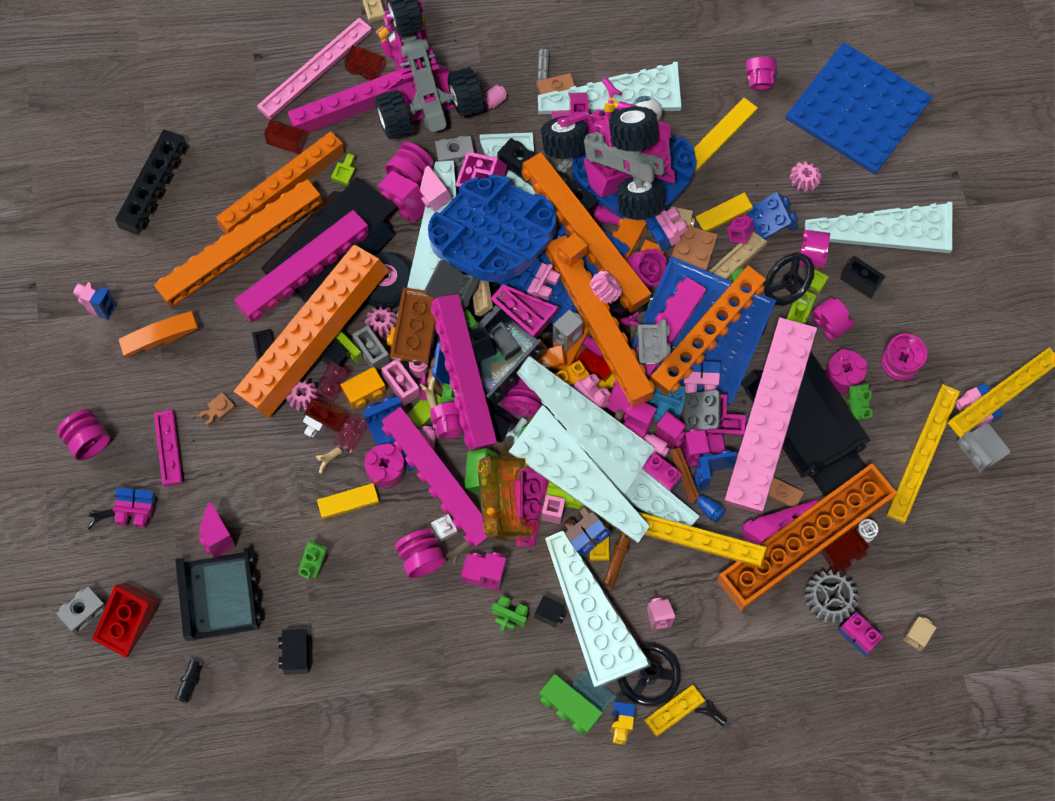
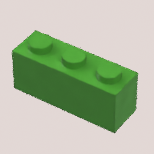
(569, 705)

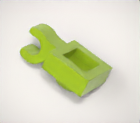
(344, 172)

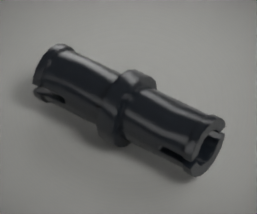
(188, 681)

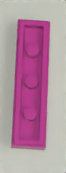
(168, 448)

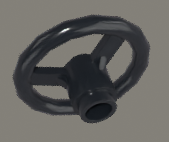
(791, 281)
(655, 669)

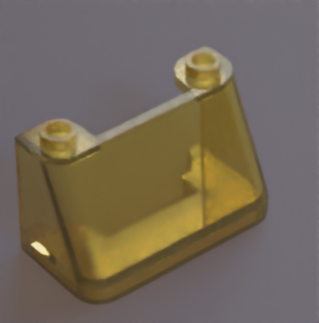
(498, 498)

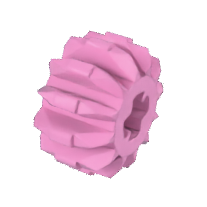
(805, 176)
(605, 287)
(385, 316)
(302, 401)

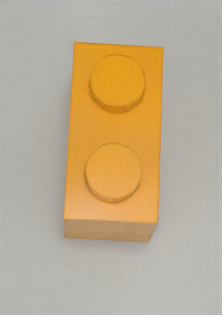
(363, 388)

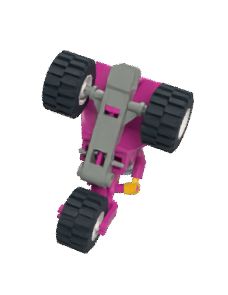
(423, 88)
(625, 141)

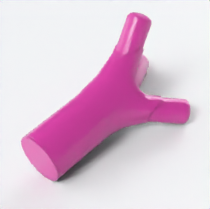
(611, 89)
(630, 320)
(423, 381)

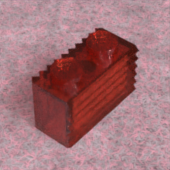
(364, 63)
(285, 137)
(326, 414)
(845, 550)

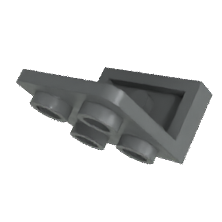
(450, 281)
(702, 410)

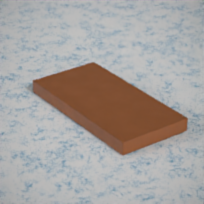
(413, 327)

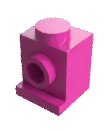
(742, 225)

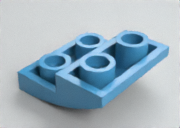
(672, 403)

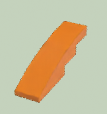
(158, 333)

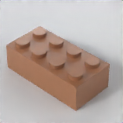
(695, 247)

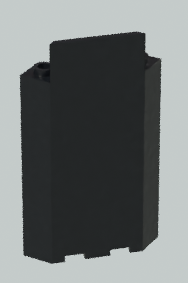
(356, 196)
(822, 430)

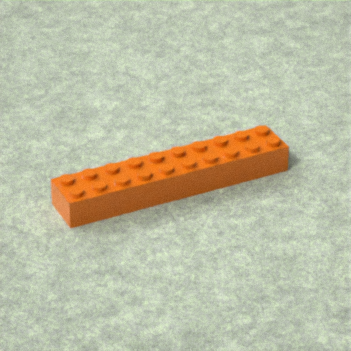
(311, 331)
(808, 536)

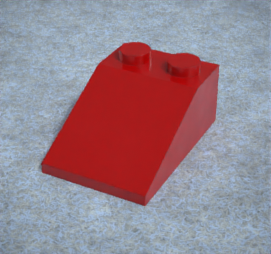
(125, 618)

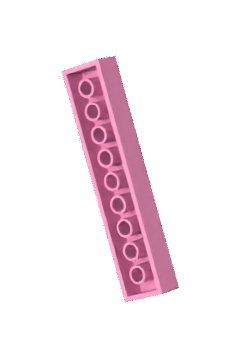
(770, 416)

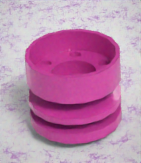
(410, 162)
(907, 348)
(522, 400)
(83, 434)
(420, 553)

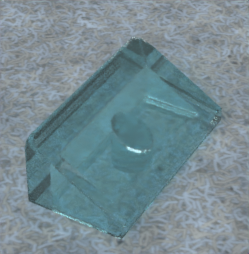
(599, 697)

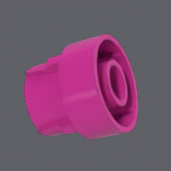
(761, 72)
(446, 420)

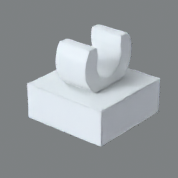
(313, 426)
(444, 527)

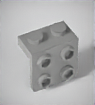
(653, 343)
(983, 447)

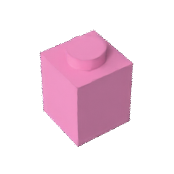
(553, 509)

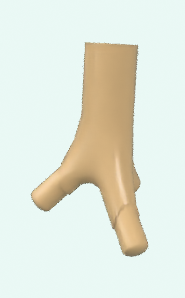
(429, 391)
(326, 458)

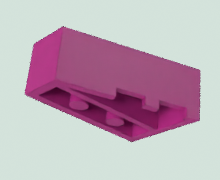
(526, 310)

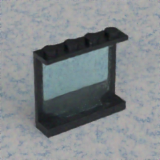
(495, 372)
(217, 596)

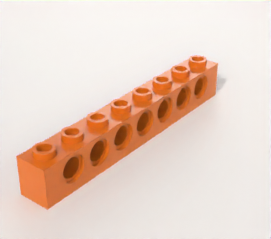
(747, 279)

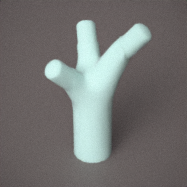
(517, 430)

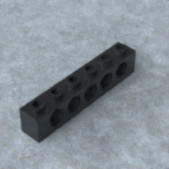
(166, 142)
(514, 149)

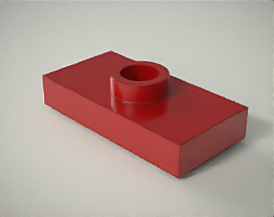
(594, 364)

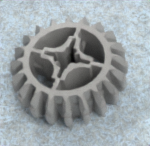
(838, 601)

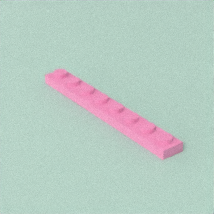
(314, 68)

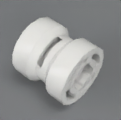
(864, 531)

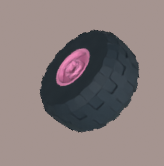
(390, 288)

